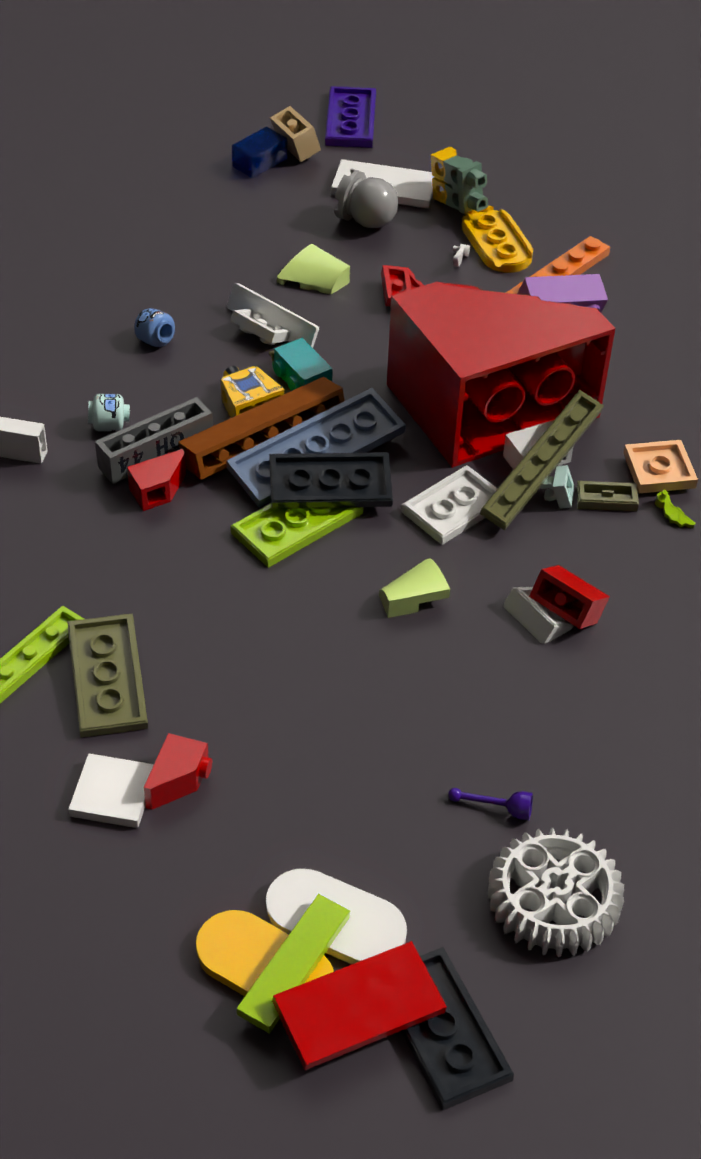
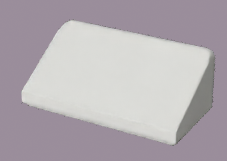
(535, 617)

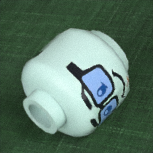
(108, 412)

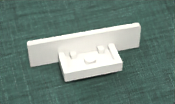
(267, 319)

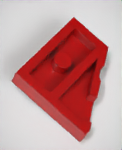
(395, 280)

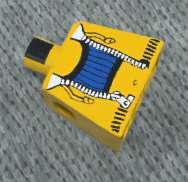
(247, 389)

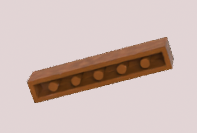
(210, 448)

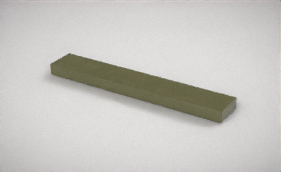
(541, 460)

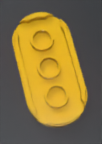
(497, 240)
(239, 946)

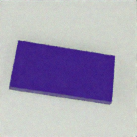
(350, 117)

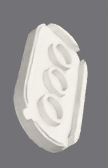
(372, 924)

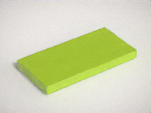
(282, 532)

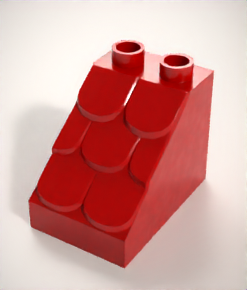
(490, 363)

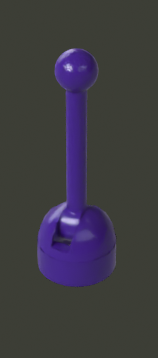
(518, 804)

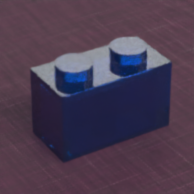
(259, 152)

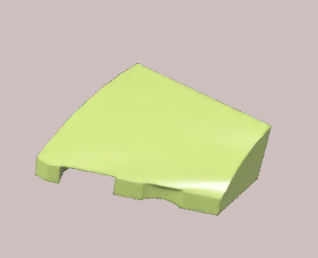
(316, 271)
(416, 586)

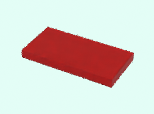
(358, 1004)

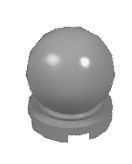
(368, 200)

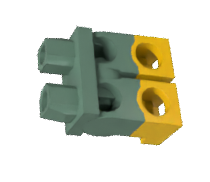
(460, 179)

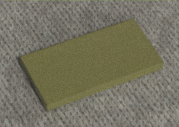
(107, 675)

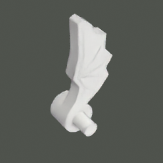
(462, 251)

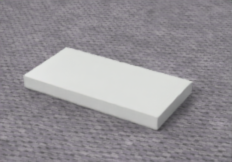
(411, 185)

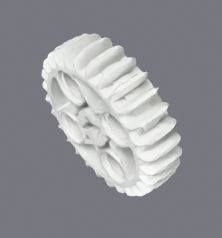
(555, 892)

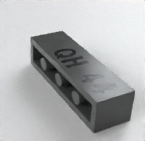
(150, 438)

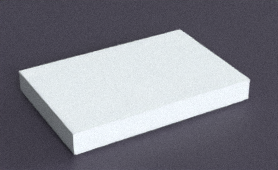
(450, 504)

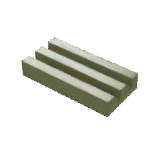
(607, 496)

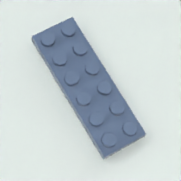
(345, 428)

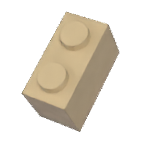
(299, 133)

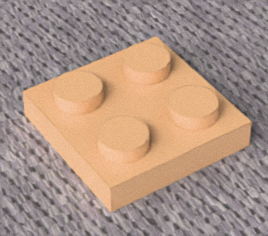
(660, 466)

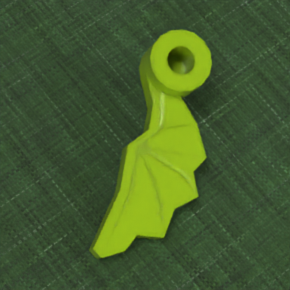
(671, 512)

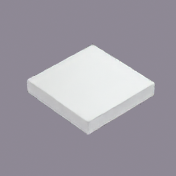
(111, 791)

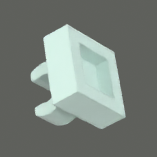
(560, 487)

